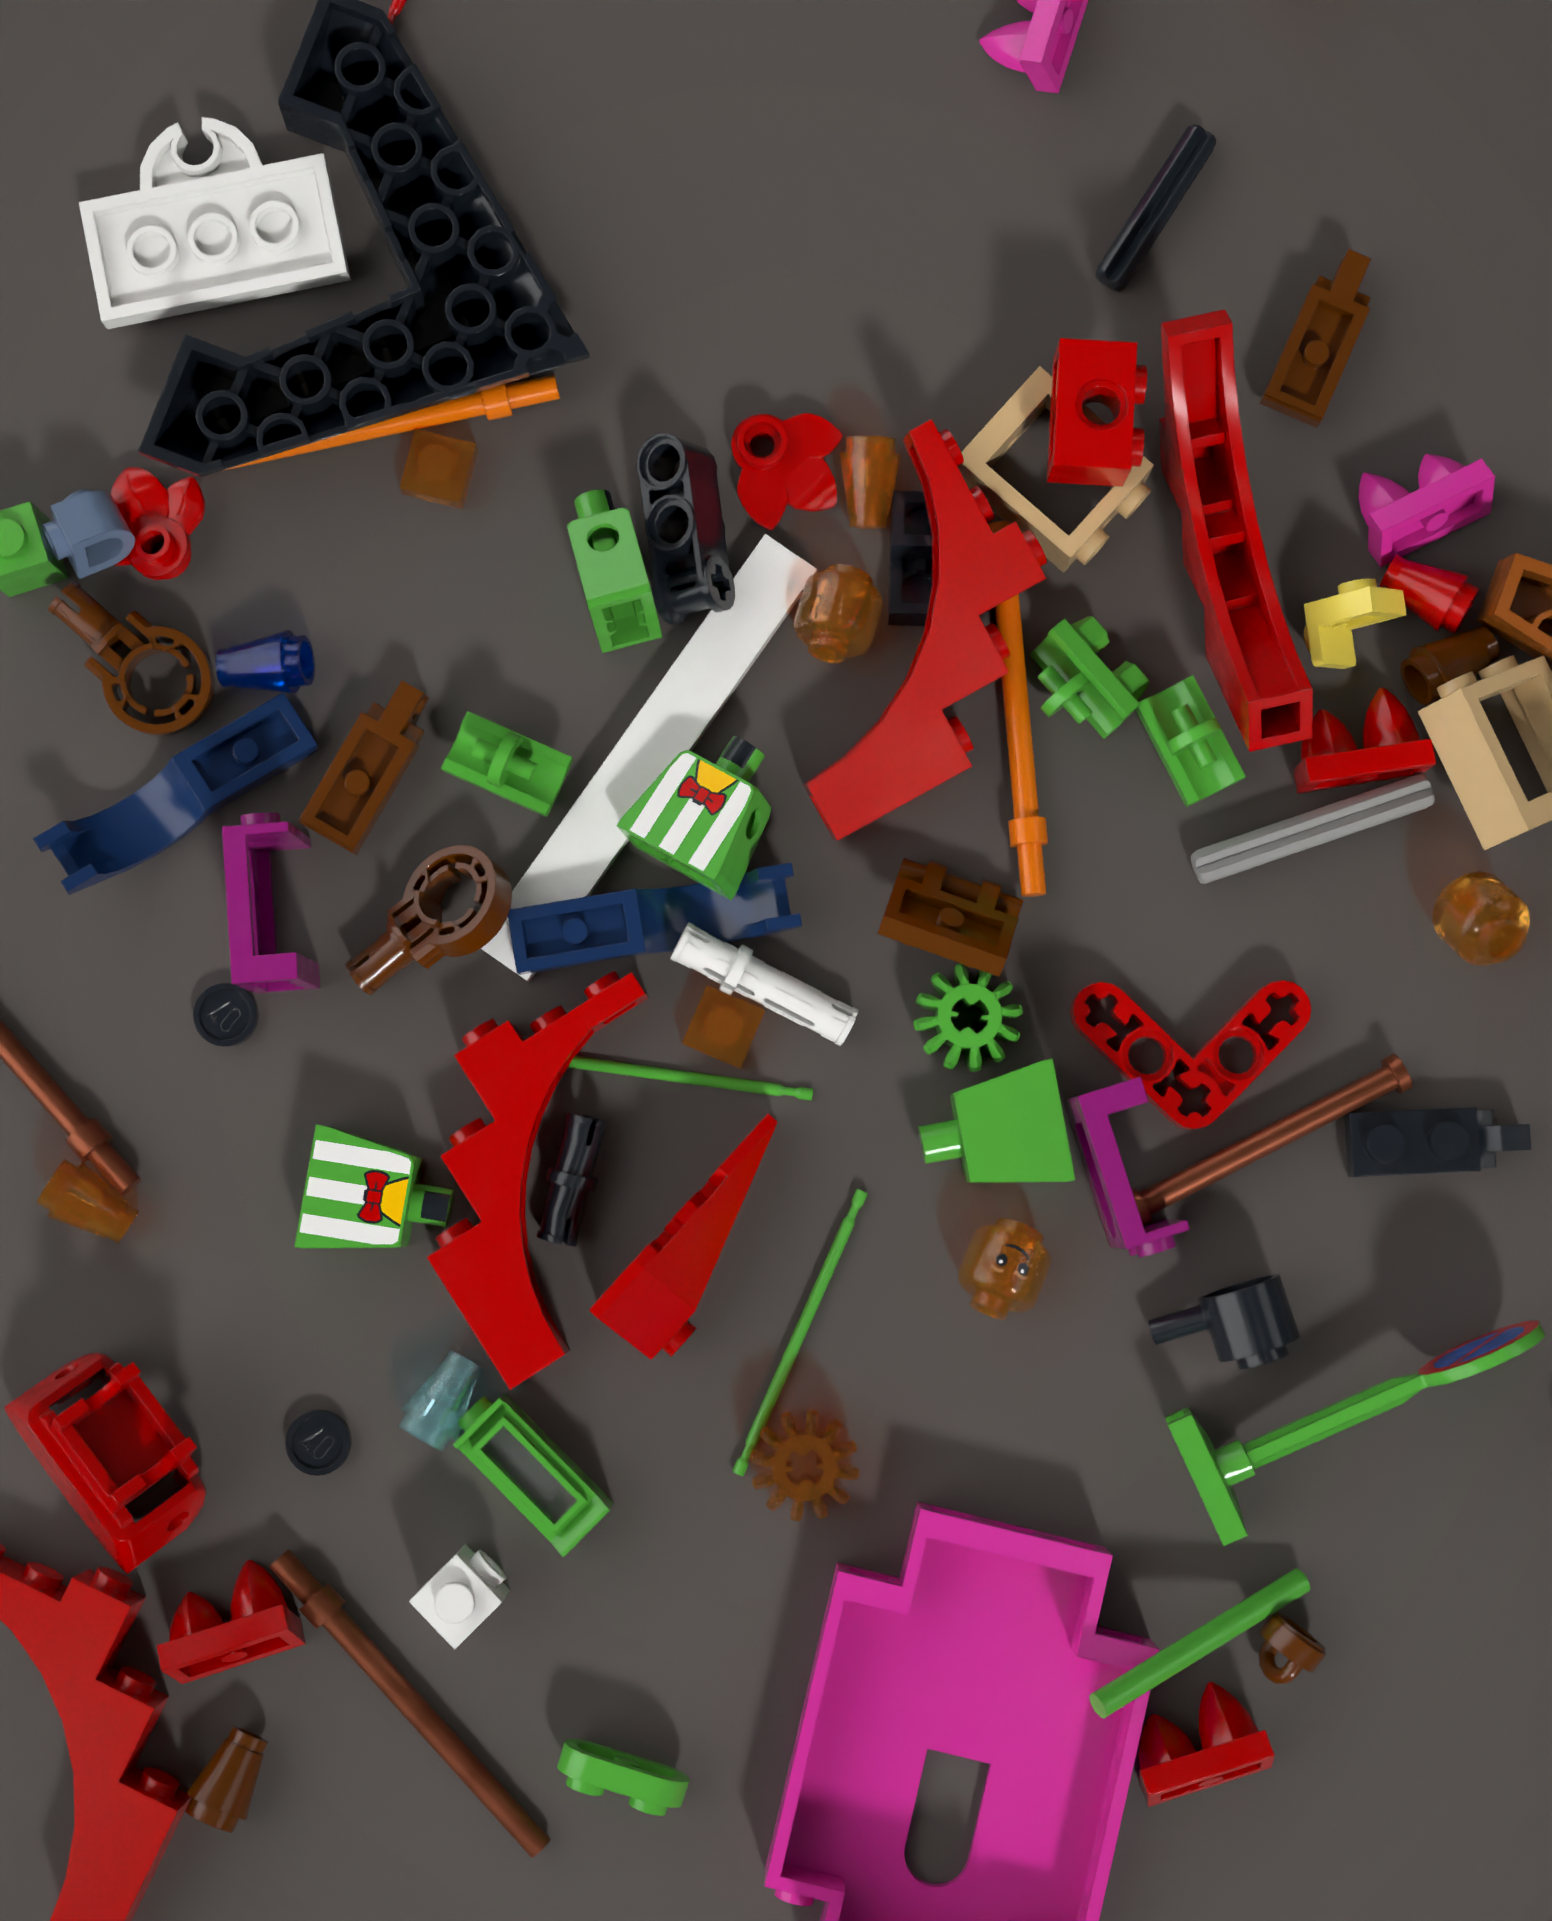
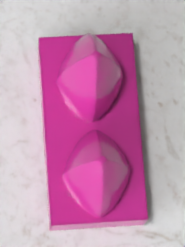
(1041, 44)
(1446, 501)

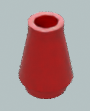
(1432, 593)

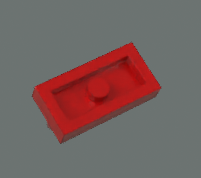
(1389, 751)
(257, 1629)
(1228, 1742)

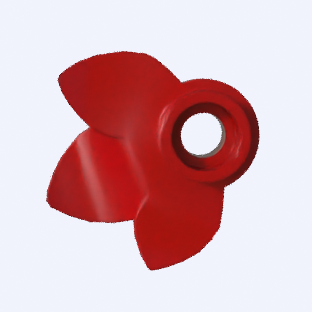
(792, 472)
(156, 516)

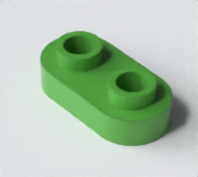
(598, 1767)

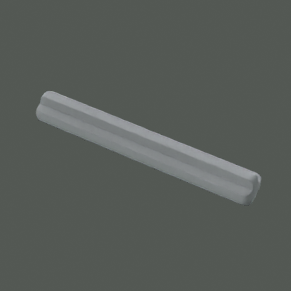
(1312, 828)

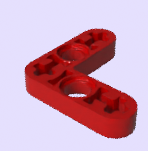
(1204, 1067)

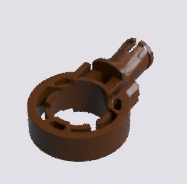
(107, 633)
(416, 922)

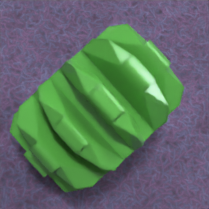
(967, 1039)

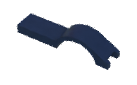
(180, 795)
(647, 921)

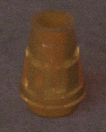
(869, 479)
(86, 1202)

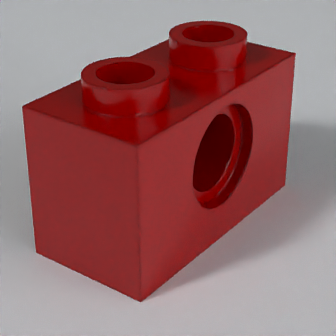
(1103, 374)

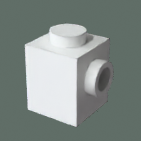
(461, 1595)

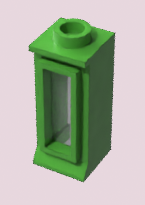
(532, 1471)

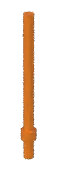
(492, 402)
(1027, 829)

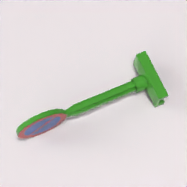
(1220, 1468)

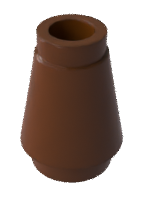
(1445, 660)
(228, 1781)

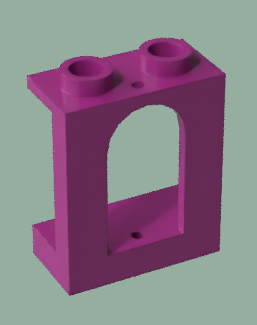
(251, 906)
(1107, 1173)

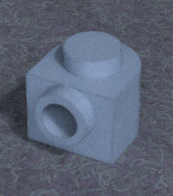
(88, 532)

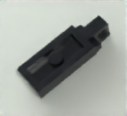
(1428, 1141)

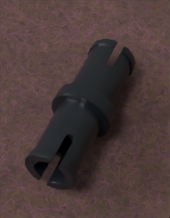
(571, 1179)

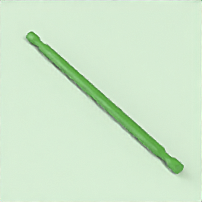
(689, 1077)
(800, 1331)

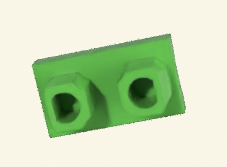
(1083, 681)
(1189, 741)
(507, 764)

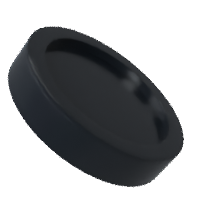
(225, 1015)
(318, 1442)

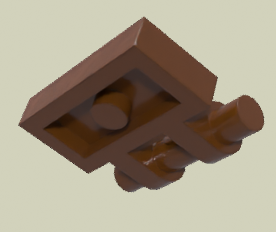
(951, 916)

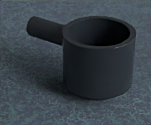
(1245, 1322)

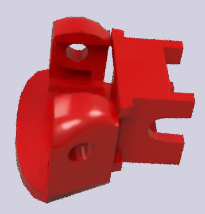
(110, 1453)

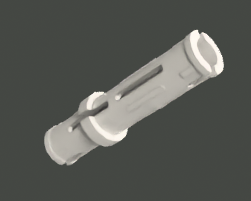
(753, 978)

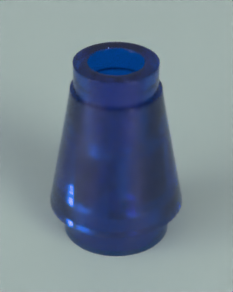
(268, 663)

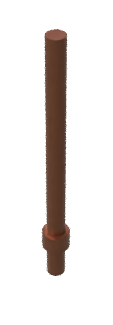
(86, 1137)
(324, 1608)

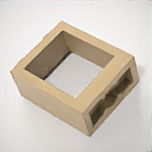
(1011, 506)
(1475, 754)

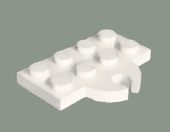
(212, 230)

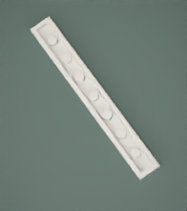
(664, 727)

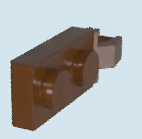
(1320, 343)
(367, 770)

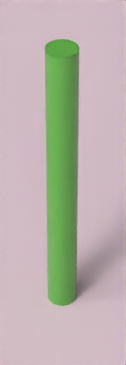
(1199, 1643)

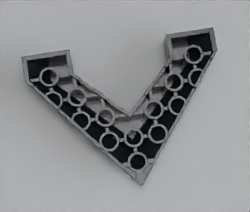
(472, 296)

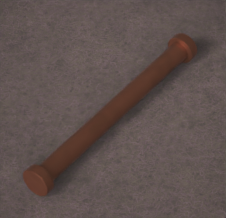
(1273, 1137)

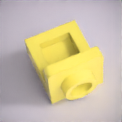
(1333, 618)

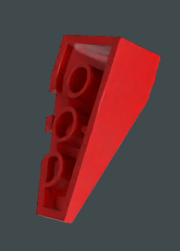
(669, 1276)

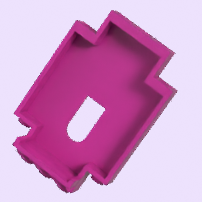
(981, 1658)

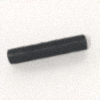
(1155, 207)

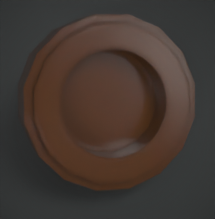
(1294, 1643)

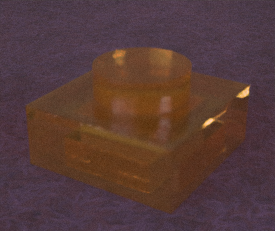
(438, 469)
(723, 1027)

